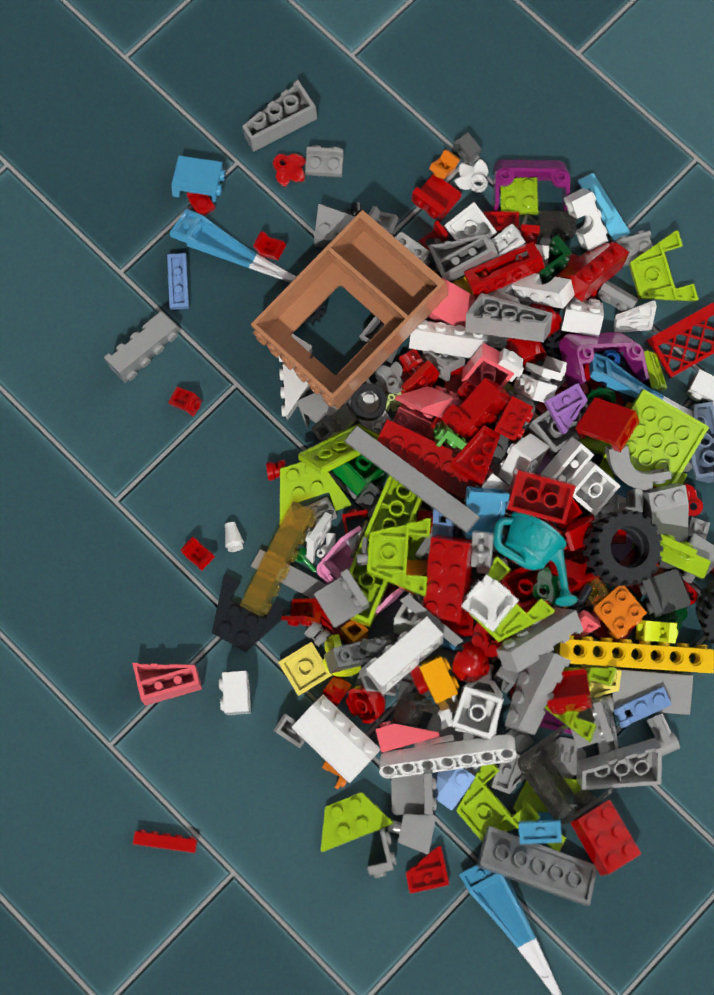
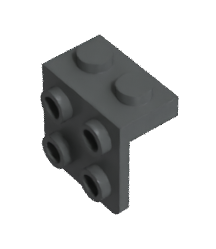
(665, 593)

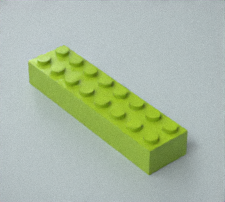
(394, 509)

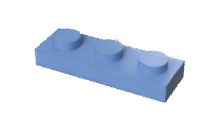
(178, 281)

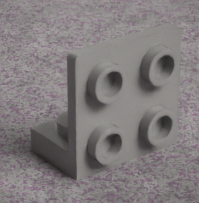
(342, 599)
(599, 716)

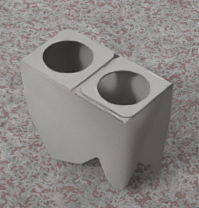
(314, 408)

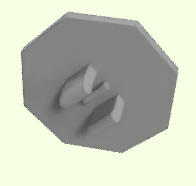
(567, 759)

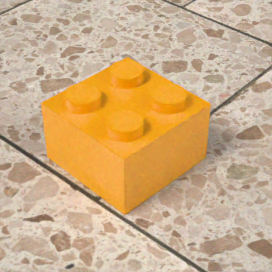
(438, 679)

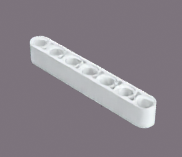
(447, 756)

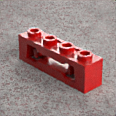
(504, 270)

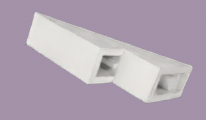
(293, 387)

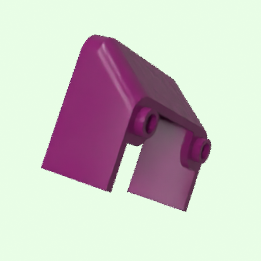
(554, 171)
(580, 350)

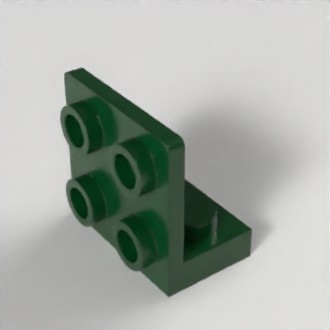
(559, 255)

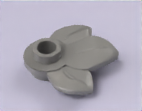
(389, 376)

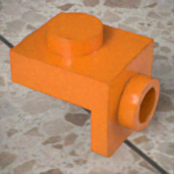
(444, 165)
(341, 782)

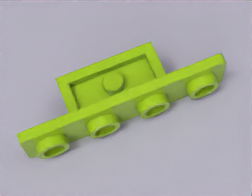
(682, 556)

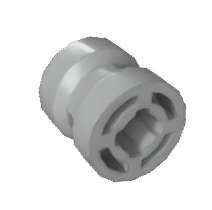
(314, 630)

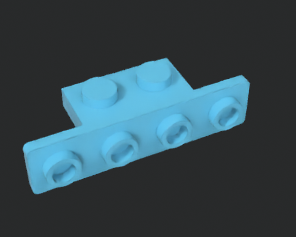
(610, 217)

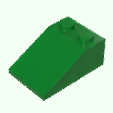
(358, 473)

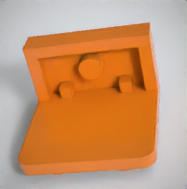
(619, 612)

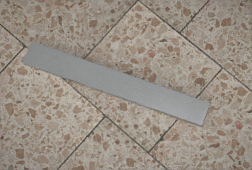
(412, 479)

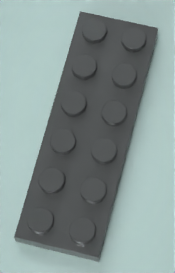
(537, 866)

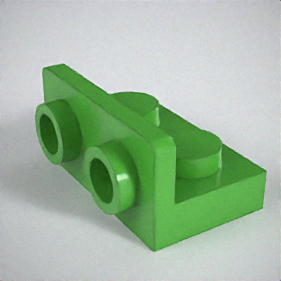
(443, 432)

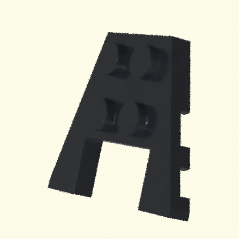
(239, 624)

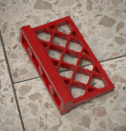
(678, 329)

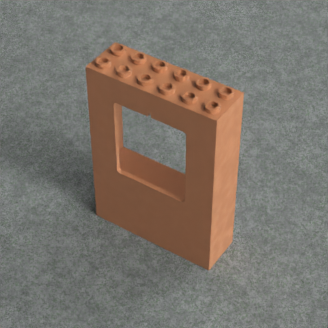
(378, 275)

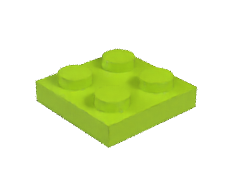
(520, 196)

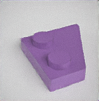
(566, 407)

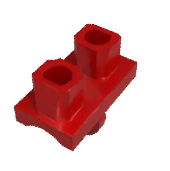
(411, 361)

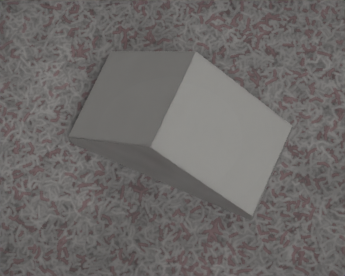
(284, 729)

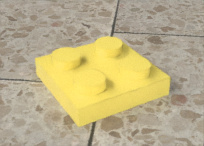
(304, 669)

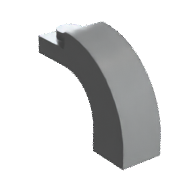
(623, 469)

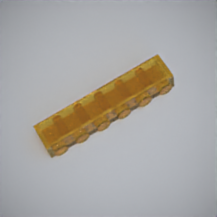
(278, 558)

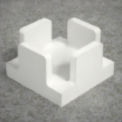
(470, 223)
(489, 602)

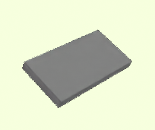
(636, 683)

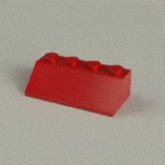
(594, 268)

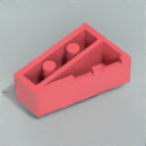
(165, 681)

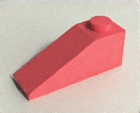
(398, 736)

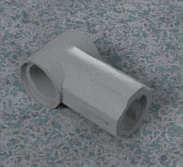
(663, 734)

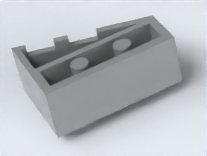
(462, 255)

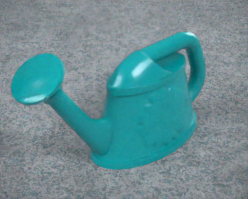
(532, 546)

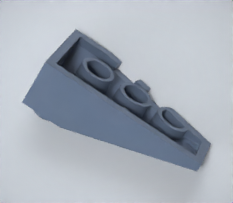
(703, 457)

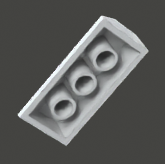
(404, 655)
(336, 738)

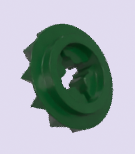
(607, 393)

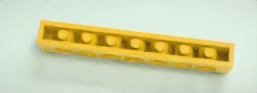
(703, 656)

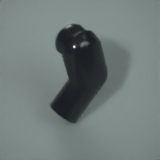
(583, 595)

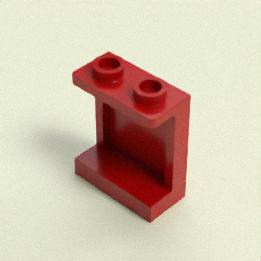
(608, 423)

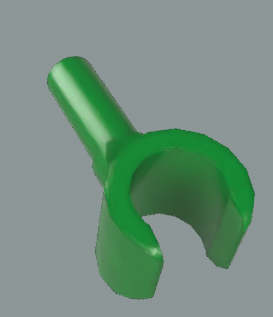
(302, 558)

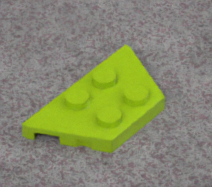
(351, 820)

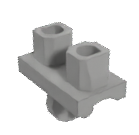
(482, 549)

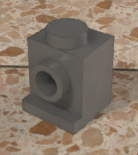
(467, 149)

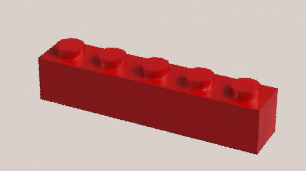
(165, 841)

